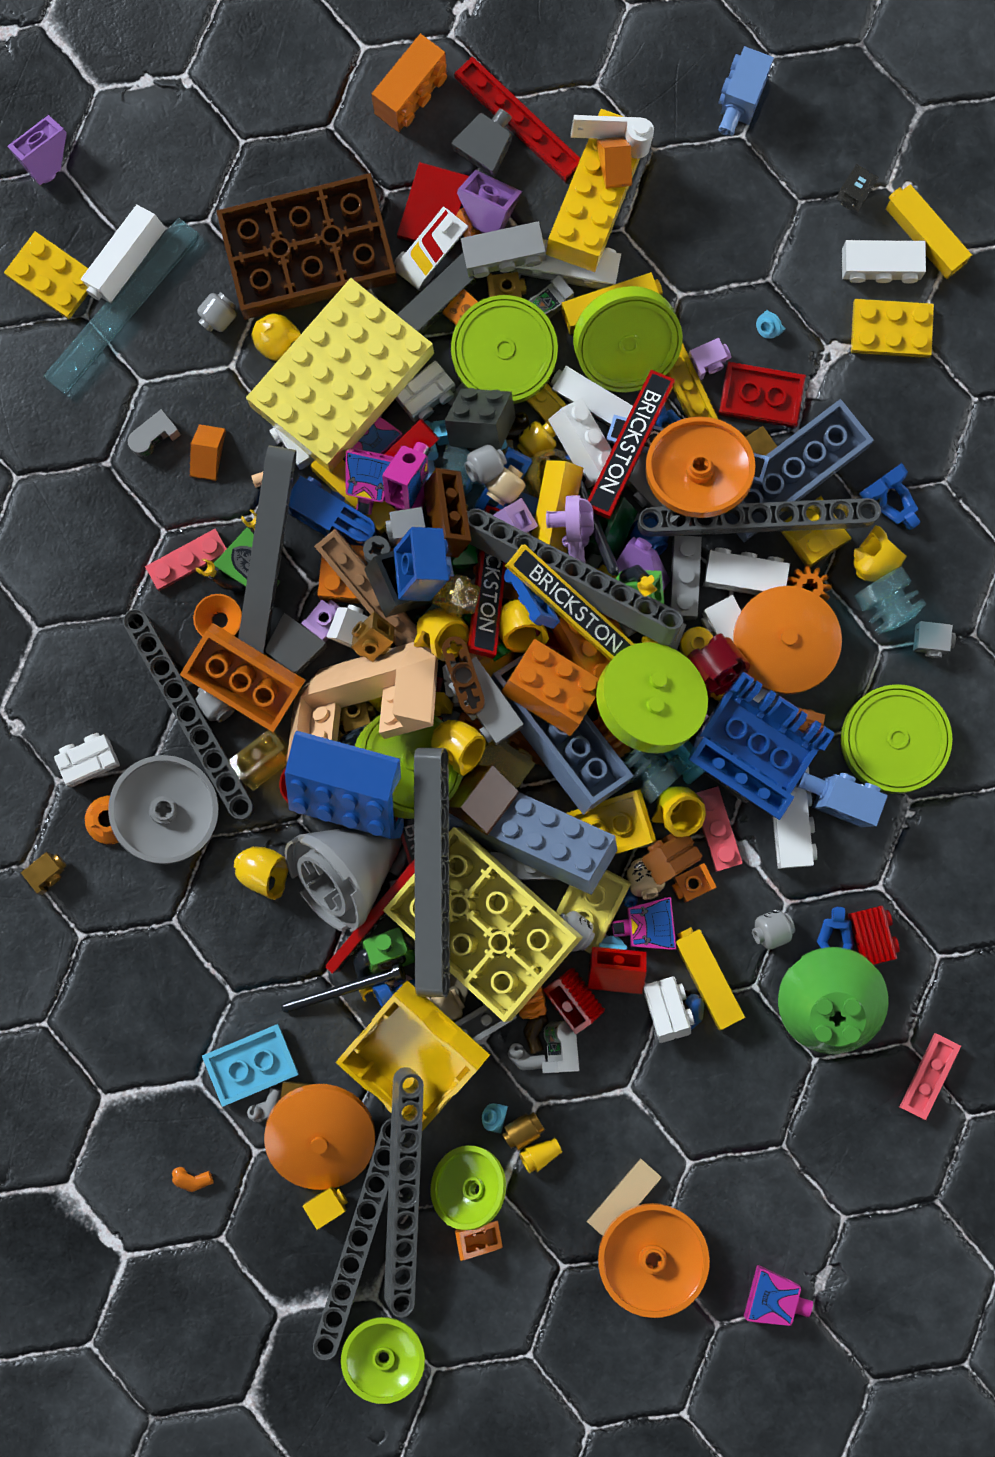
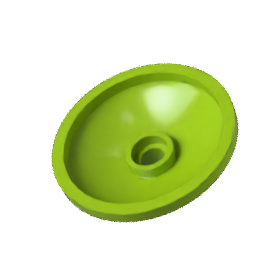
(455, 1186)
(380, 1380)

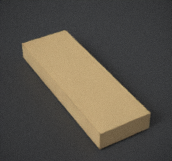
(626, 1195)

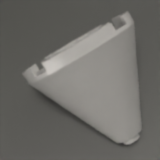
(341, 872)

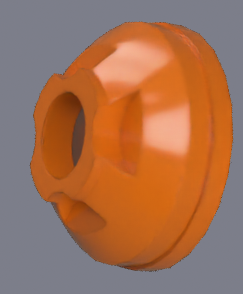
(215, 604)
(93, 826)

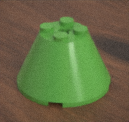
(833, 1000)

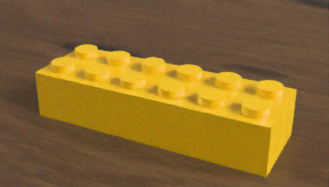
(587, 211)

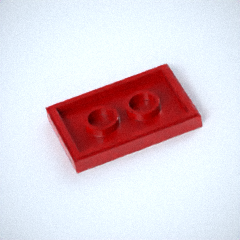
(429, 193)
(762, 394)

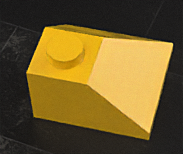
(815, 544)

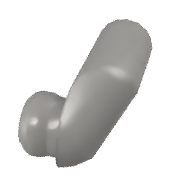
(523, 1060)
(261, 1111)

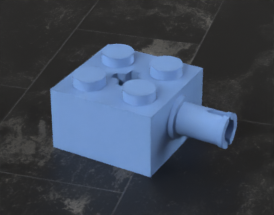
(743, 88)
(845, 798)

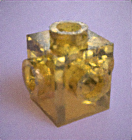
(458, 596)

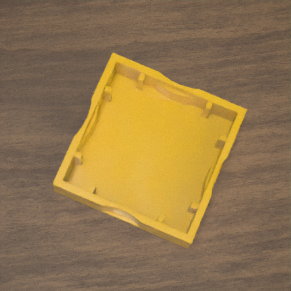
(416, 1036)

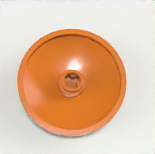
(700, 467)
(788, 639)
(319, 1136)
(653, 1260)

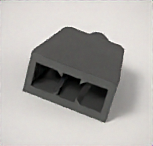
(485, 141)
(294, 645)

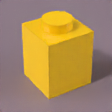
(325, 1206)

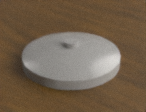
(163, 809)

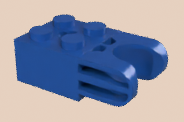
(328, 512)

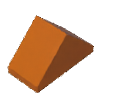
(615, 161)
(206, 452)
(478, 1241)

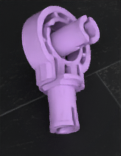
(579, 524)

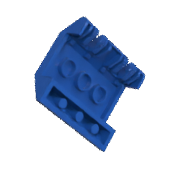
(758, 745)
(343, 784)

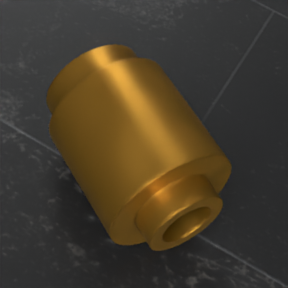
(523, 1131)

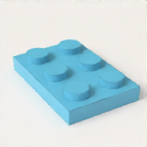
(250, 1065)

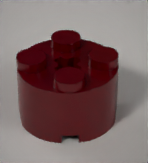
(719, 664)

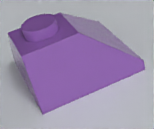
(41, 150)
(487, 201)
(640, 553)

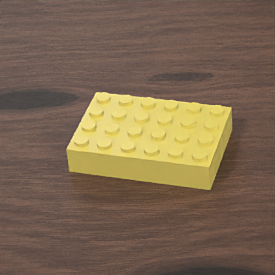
(340, 375)
(499, 929)

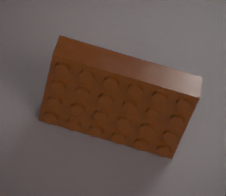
(306, 245)

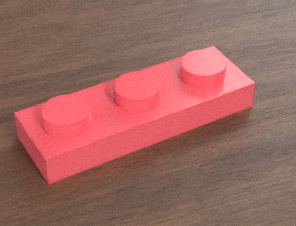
(186, 559)
(719, 831)
(930, 1076)

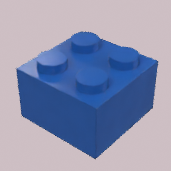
(421, 564)

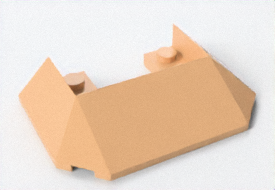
(401, 677)

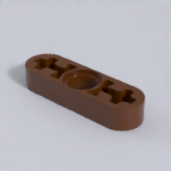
(449, 658)

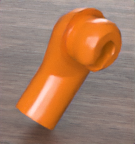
(189, 1182)

